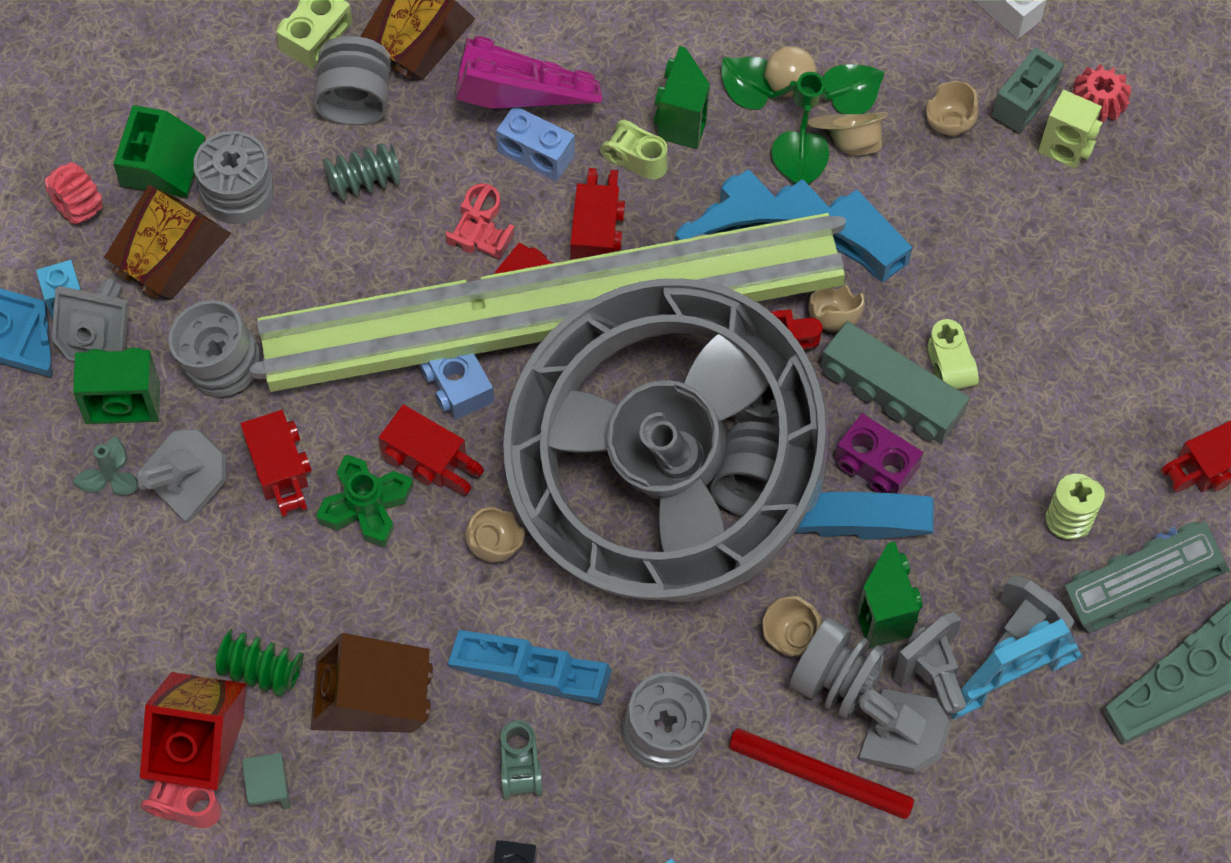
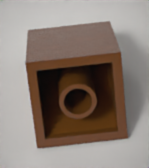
(371, 686)

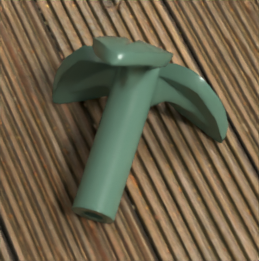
(110, 459)

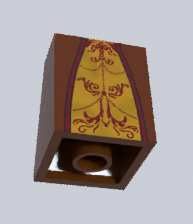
(417, 32)
(164, 243)

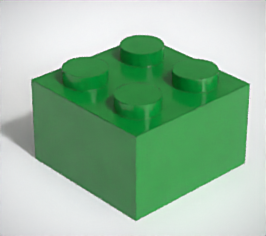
(116, 386)

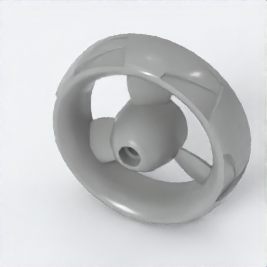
(667, 438)

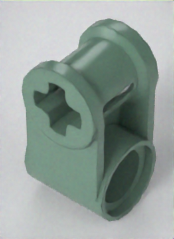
(519, 766)

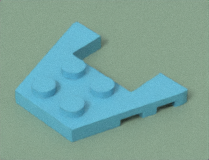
(1015, 658)

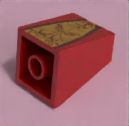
(191, 730)

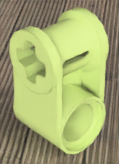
(632, 147)
(951, 355)

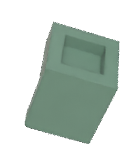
(266, 780)

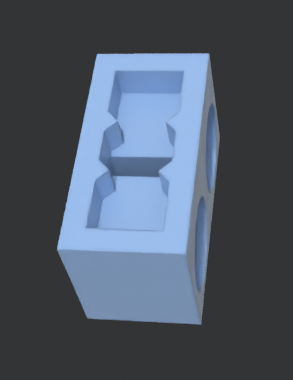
(535, 143)

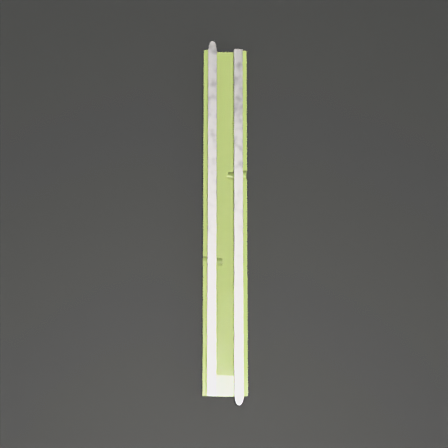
(532, 301)

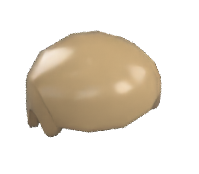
(787, 66)
(953, 108)
(835, 307)
(494, 534)
(790, 625)

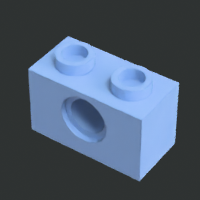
(461, 395)

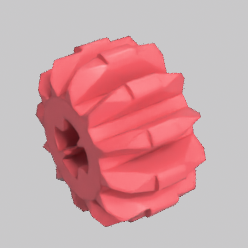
(1105, 90)
(73, 193)

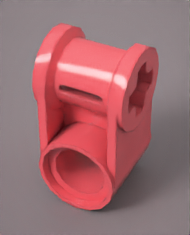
(177, 801)

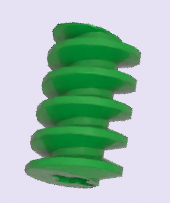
(258, 665)

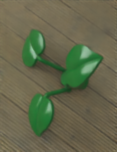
(800, 154)

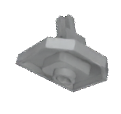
(90, 319)
(185, 472)
(1030, 607)
(934, 661)
(904, 731)

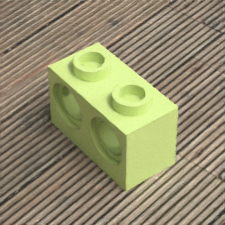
(314, 27)
(1071, 129)

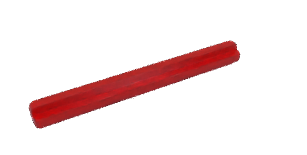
(821, 773)

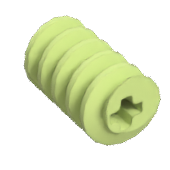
(1074, 506)

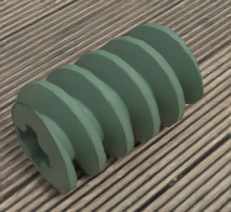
(362, 171)

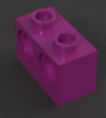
(884, 450)

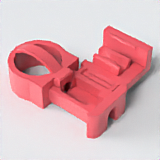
(483, 231)

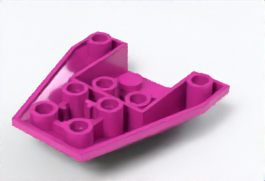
(508, 79)

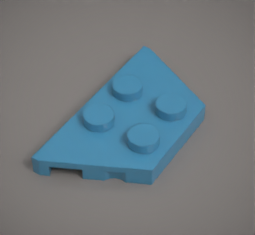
(24, 333)

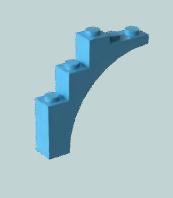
(748, 203)

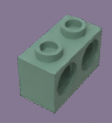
(1027, 90)

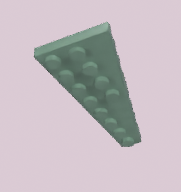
(1179, 683)

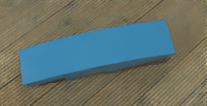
(870, 515)
(530, 667)

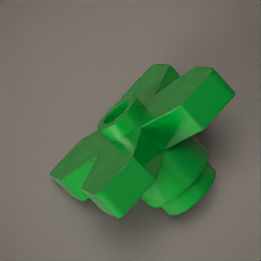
(365, 500)

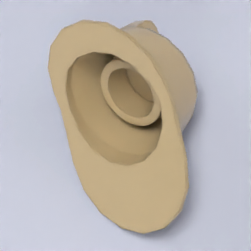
(853, 132)

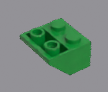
(682, 102)
(157, 152)
(888, 601)

